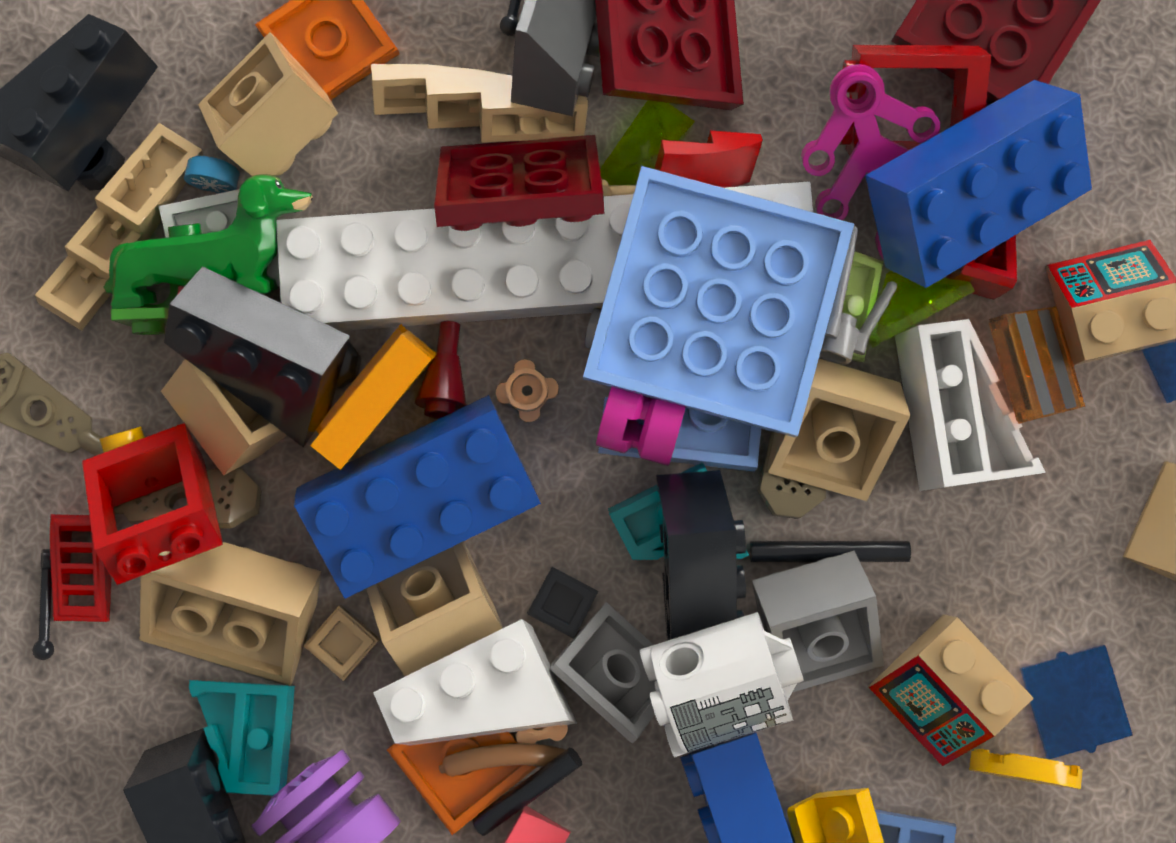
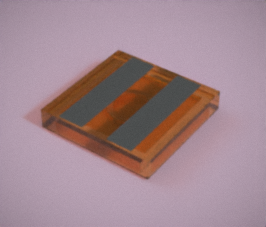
(1036, 363)

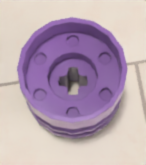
(321, 812)

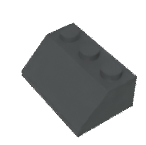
(554, 54)

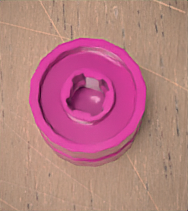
(654, 439)

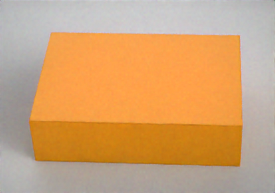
(372, 396)

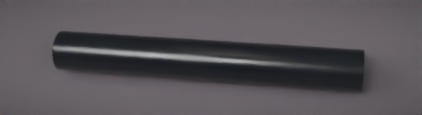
(817, 550)

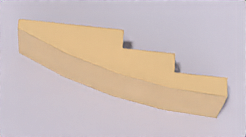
(468, 99)
(124, 214)

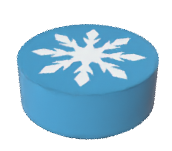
(211, 174)

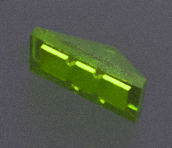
(642, 142)
(915, 303)

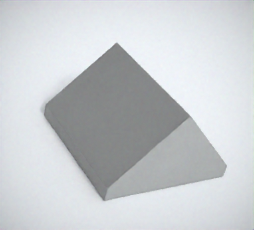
(608, 671)

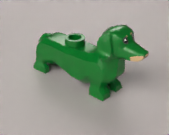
(236, 252)

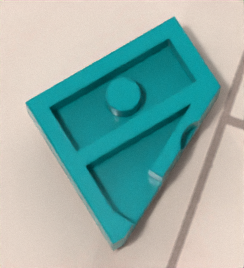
(248, 732)

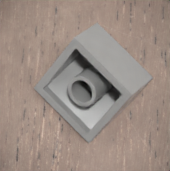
(826, 614)

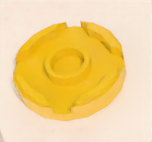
(1026, 768)

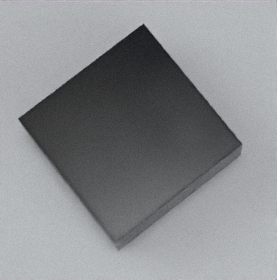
(562, 602)

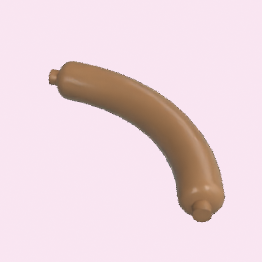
(498, 755)

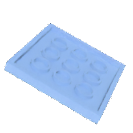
(719, 301)

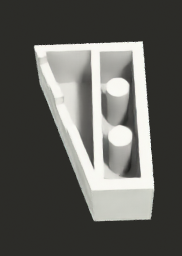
(956, 410)
(477, 691)

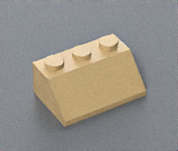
(232, 610)

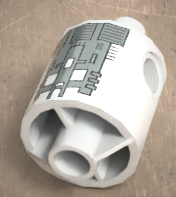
(721, 683)

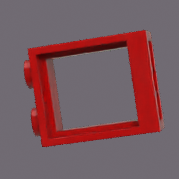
(970, 80)
(138, 471)

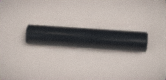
(527, 791)

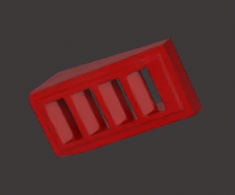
(61, 568)

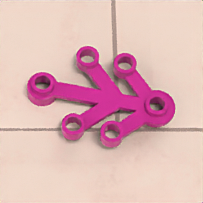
(872, 148)

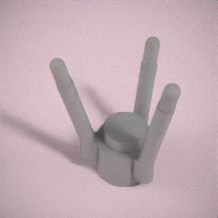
(841, 335)

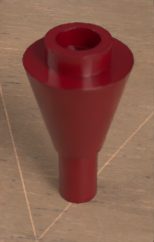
(443, 382)

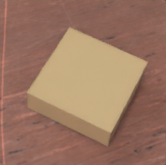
(342, 642)

